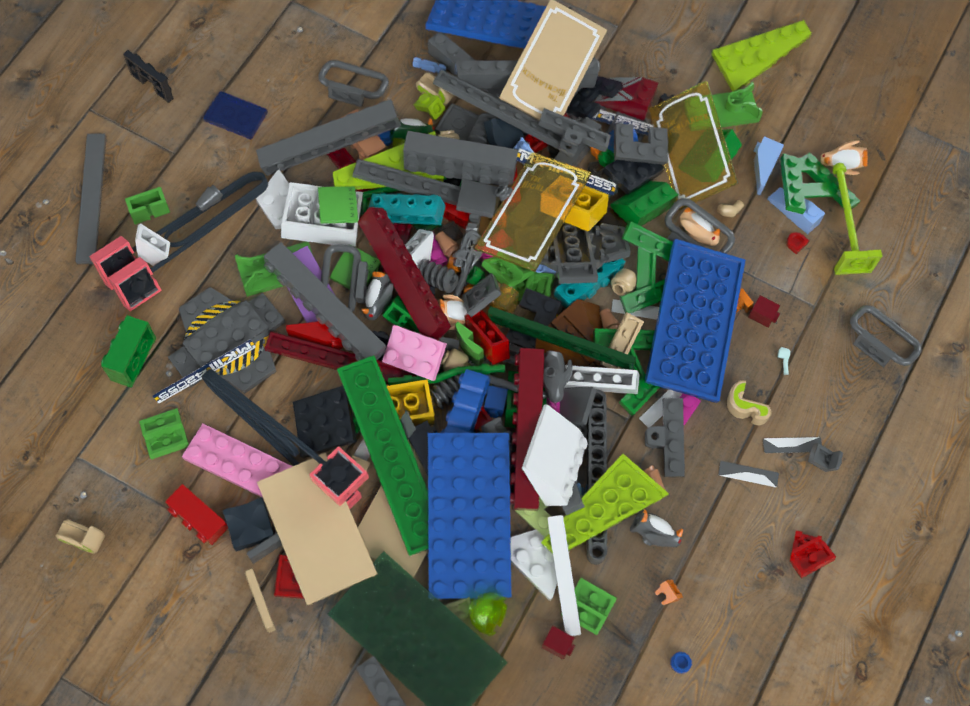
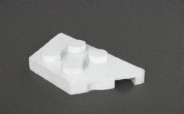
(274, 199)
(534, 561)

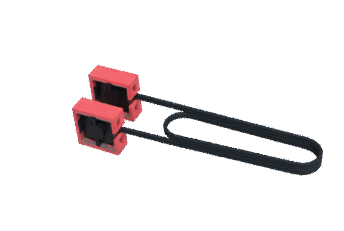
(132, 275)
(336, 477)

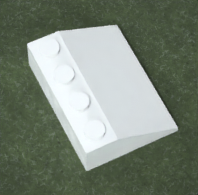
(302, 218)
(554, 457)

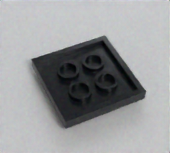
(324, 421)

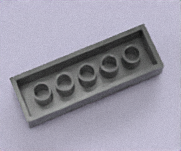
(459, 159)

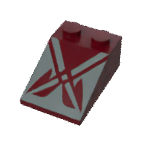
(633, 98)

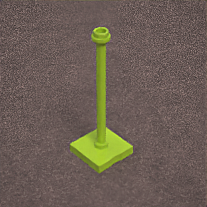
(852, 261)

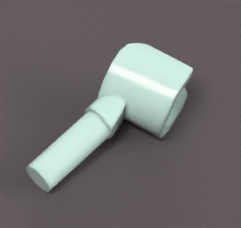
(784, 353)

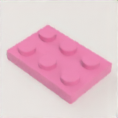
(414, 352)

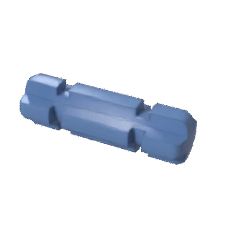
(428, 65)

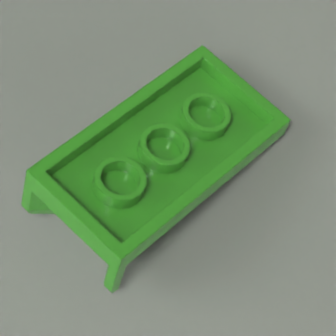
(737, 107)
(255, 275)

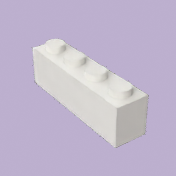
(605, 379)

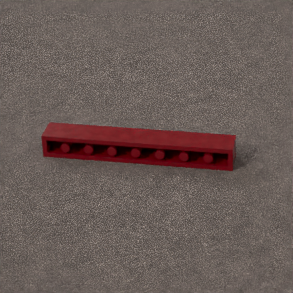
(404, 273)
(529, 407)

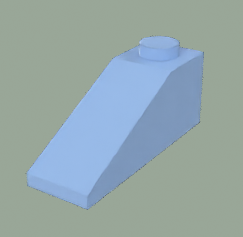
(765, 160)
(807, 221)

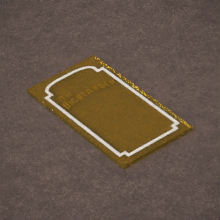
(696, 144)
(533, 211)

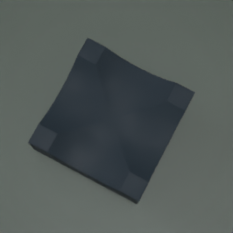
(502, 133)
(248, 524)

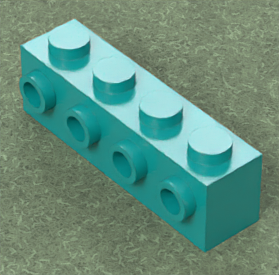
(410, 208)
(580, 291)

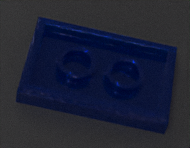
(235, 115)

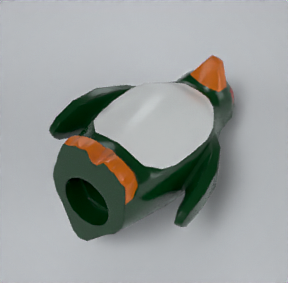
(411, 125)

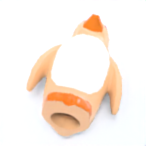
(851, 156)
(699, 228)
(454, 309)

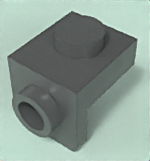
(824, 458)

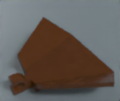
(580, 321)

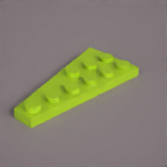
(753, 56)
(391, 158)
(613, 498)

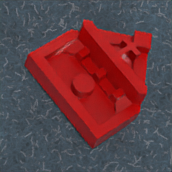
(809, 554)

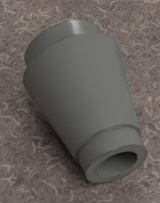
(208, 198)

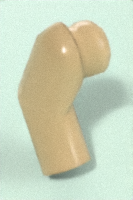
(730, 210)

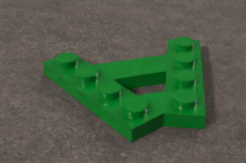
(796, 191)
(648, 247)
(643, 341)

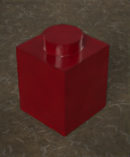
(765, 311)
(559, 643)

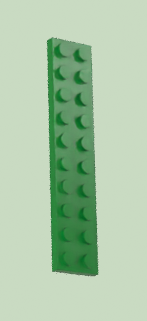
(388, 450)

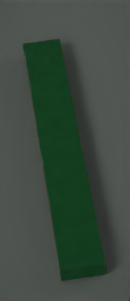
(561, 339)

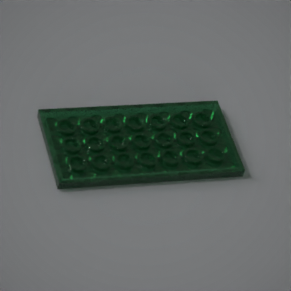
(417, 637)

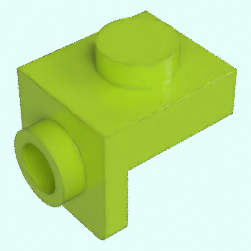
(430, 104)

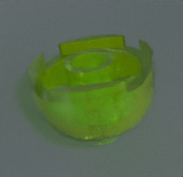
(487, 612)

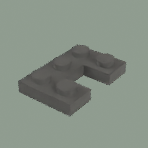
(652, 152)

